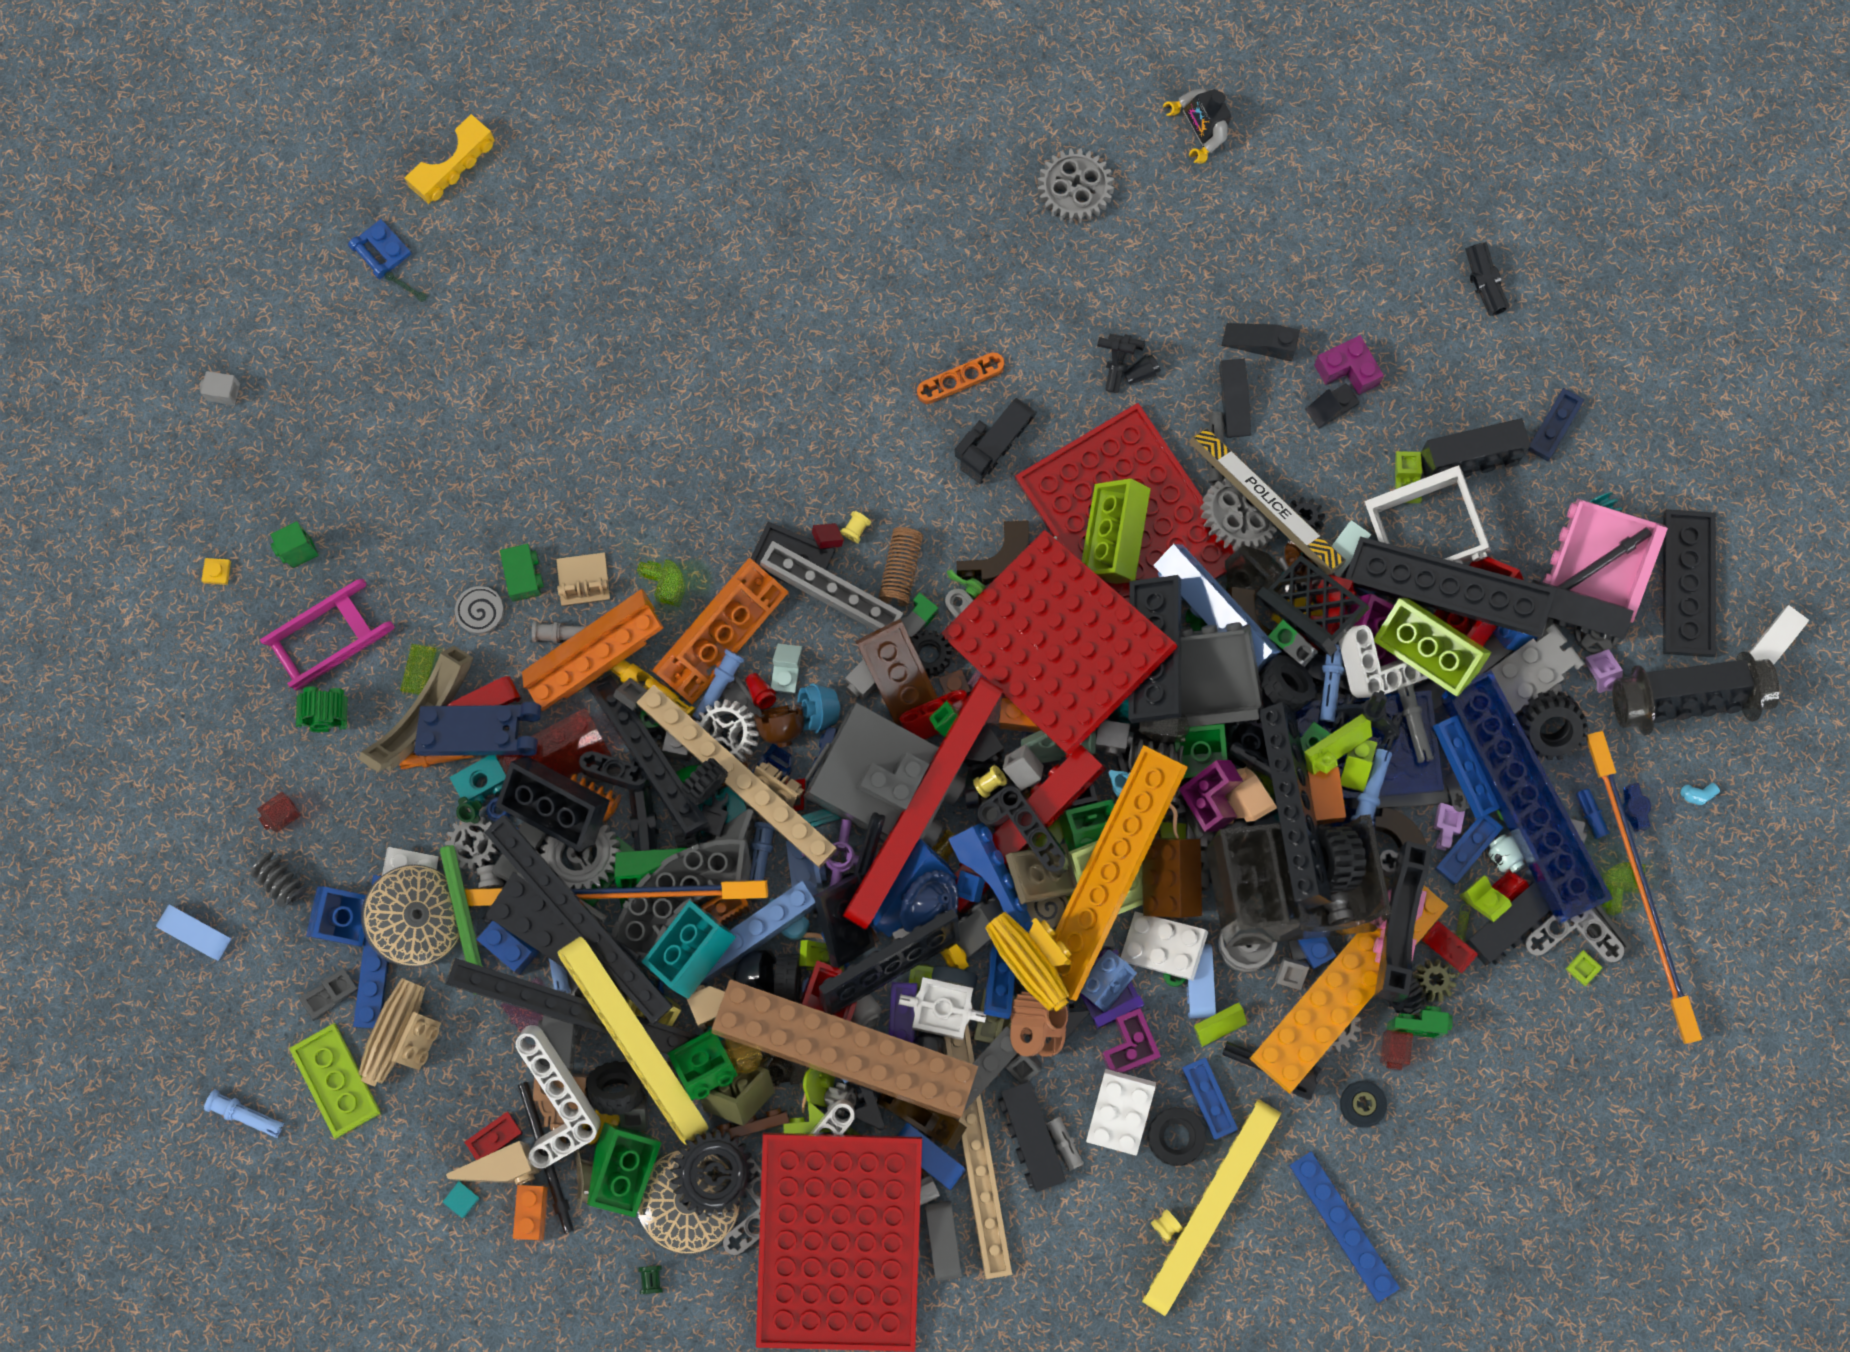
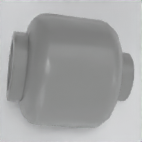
(867, 1012)

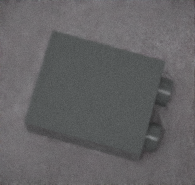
(858, 743)

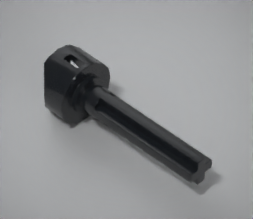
(869, 846)
(1304, 1089)

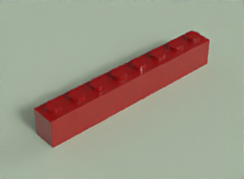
(1049, 800)

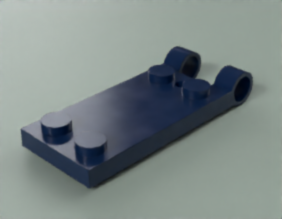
(475, 730)

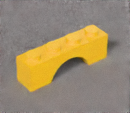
(431, 179)

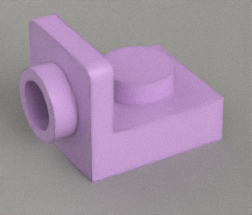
(1604, 669)

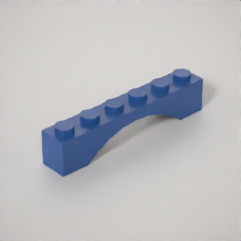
(977, 850)

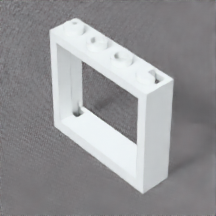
(1425, 487)

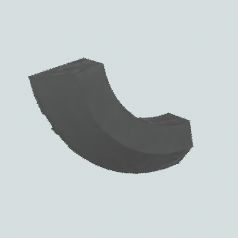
(703, 864)

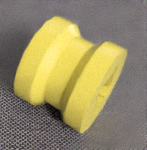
(1166, 1226)

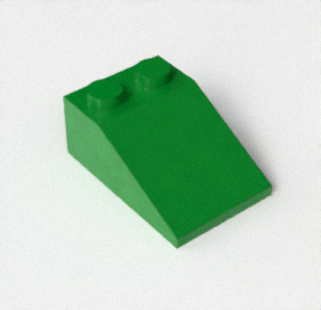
(621, 1169)

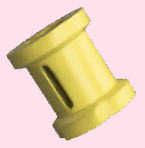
(855, 527)
(990, 781)

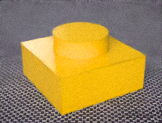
(216, 571)
(955, 957)

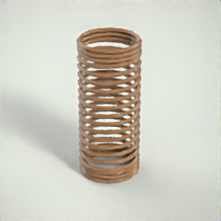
(897, 535)

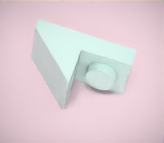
(786, 668)

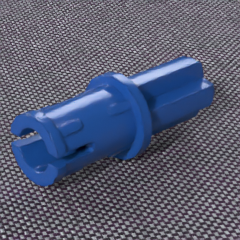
(1592, 813)

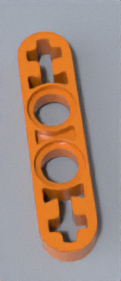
(958, 374)

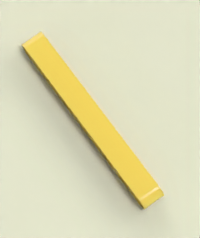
(632, 1040)
(1211, 1207)

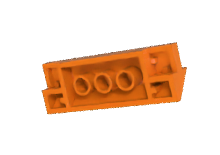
(722, 625)
(592, 651)

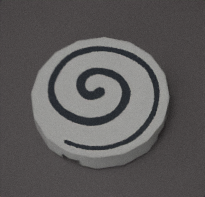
(479, 610)

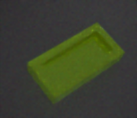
(418, 669)

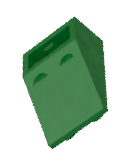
(1085, 823)
(635, 865)

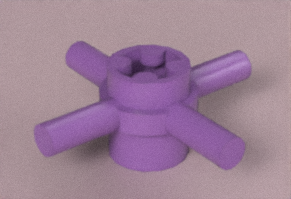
(842, 845)

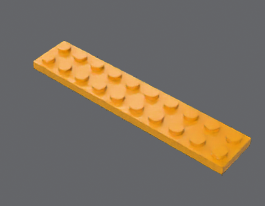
(1115, 863)
(1330, 1005)

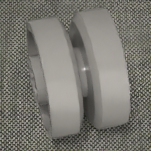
(1246, 959)

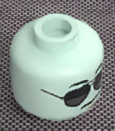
(1506, 854)

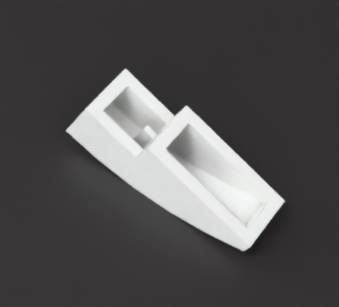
(1779, 635)

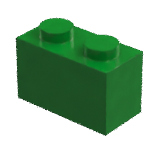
(293, 545)
(521, 572)

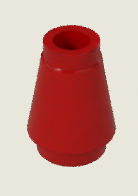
(761, 693)

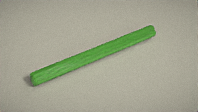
(460, 905)

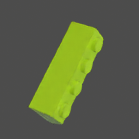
(1116, 529)
(1431, 646)

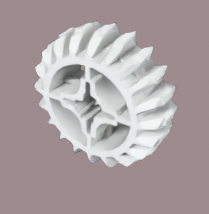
(713, 717)

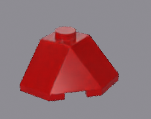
(811, 994)

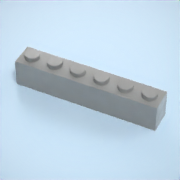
(828, 587)

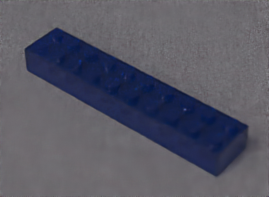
(1528, 800)

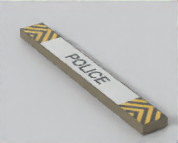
(1267, 501)

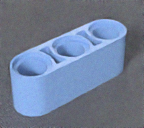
(193, 932)
(1201, 990)

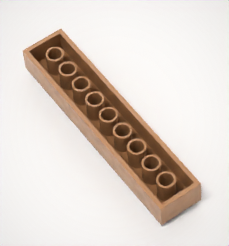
(844, 1049)

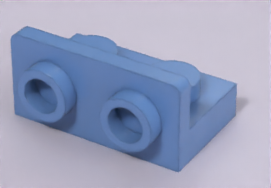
(803, 869)
(1107, 980)

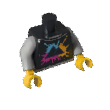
(1206, 116)

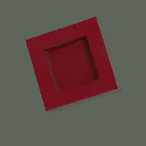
(827, 535)

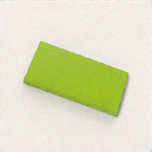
(334, 1080)

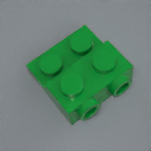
(1426, 1023)
(702, 1065)

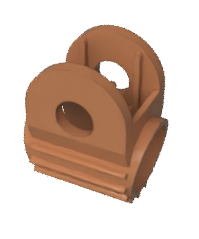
(1032, 1018)

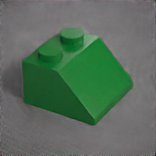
(1202, 748)

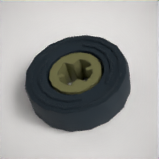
(955, 976)
(1357, 1116)

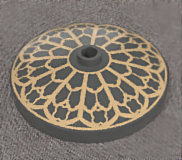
(389, 918)
(671, 1223)

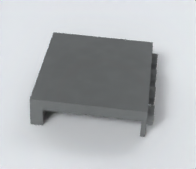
(1219, 675)

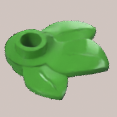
(973, 586)

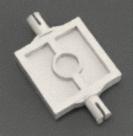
(942, 1008)

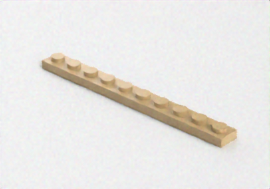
(739, 777)
(981, 1175)

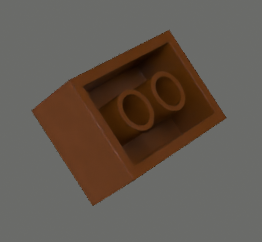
(1172, 878)

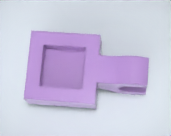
(1449, 823)

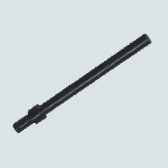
(1626, 546)
(560, 1205)

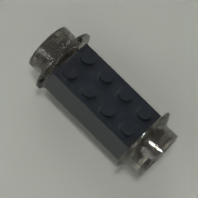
(1695, 691)

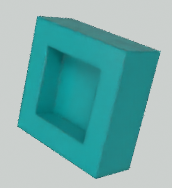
(461, 1199)

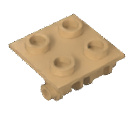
(583, 579)
(769, 775)

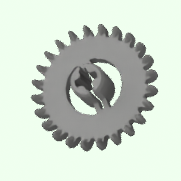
(595, 869)

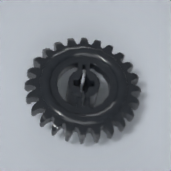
(689, 1171)

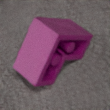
(1353, 360)
(1207, 794)
(1138, 1044)

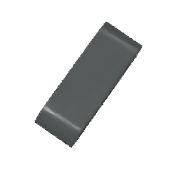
(943, 1241)

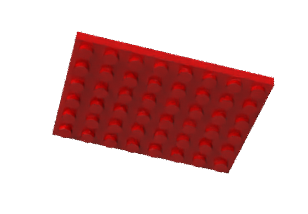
(1114, 451)
(1058, 641)
(839, 1242)

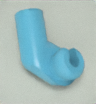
(1699, 796)

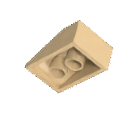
(503, 1166)

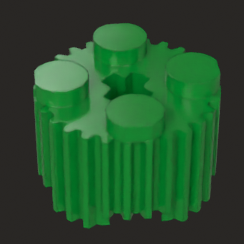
(321, 709)

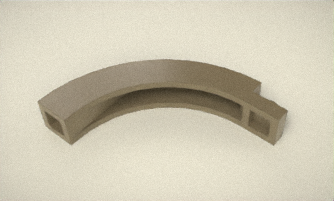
(439, 691)

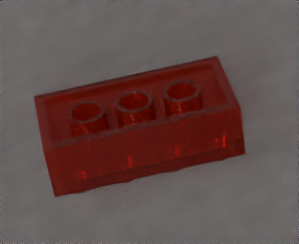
(564, 744)

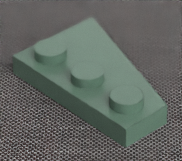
(1048, 751)

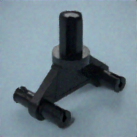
(1119, 347)
(1373, 710)

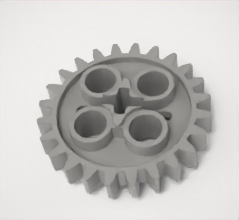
(1066, 203)
(1228, 506)

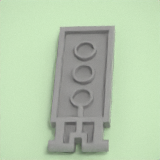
(1535, 668)

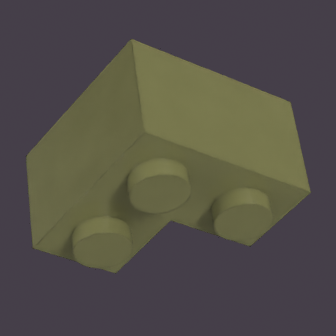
(741, 1098)

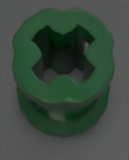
(655, 1279)

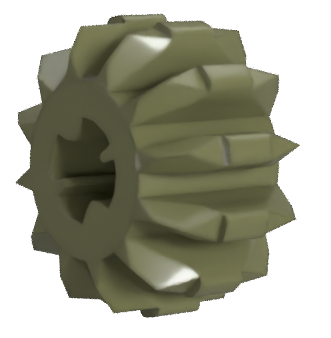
(1436, 991)

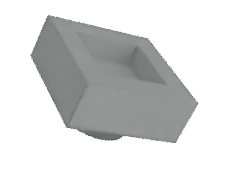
(1292, 973)

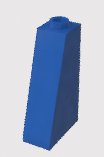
(920, 860)

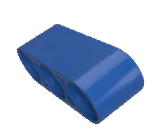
(935, 1160)

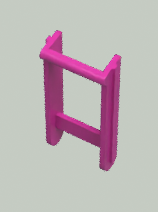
(353, 618)

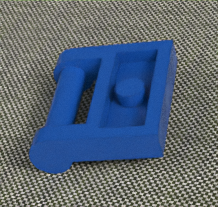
(385, 243)

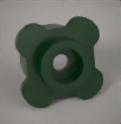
(463, 813)

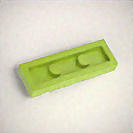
(1325, 753)

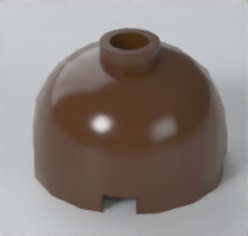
(780, 724)

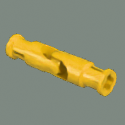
(626, 670)

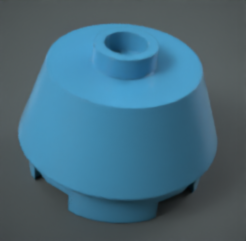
(819, 707)

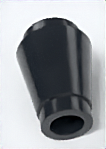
(1142, 369)

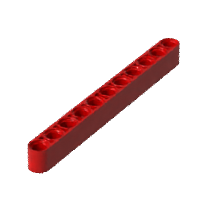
(923, 803)

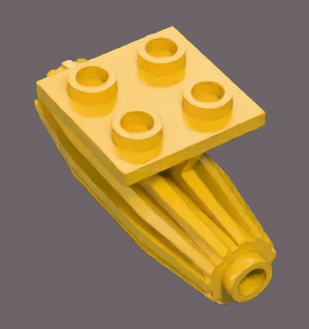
(1032, 958)

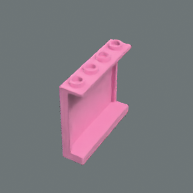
(1592, 534)

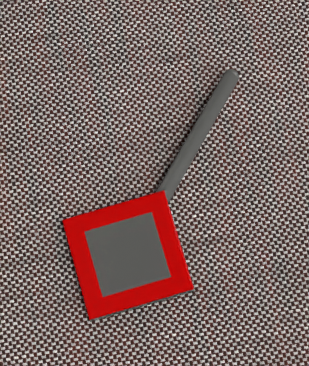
(800, 803)

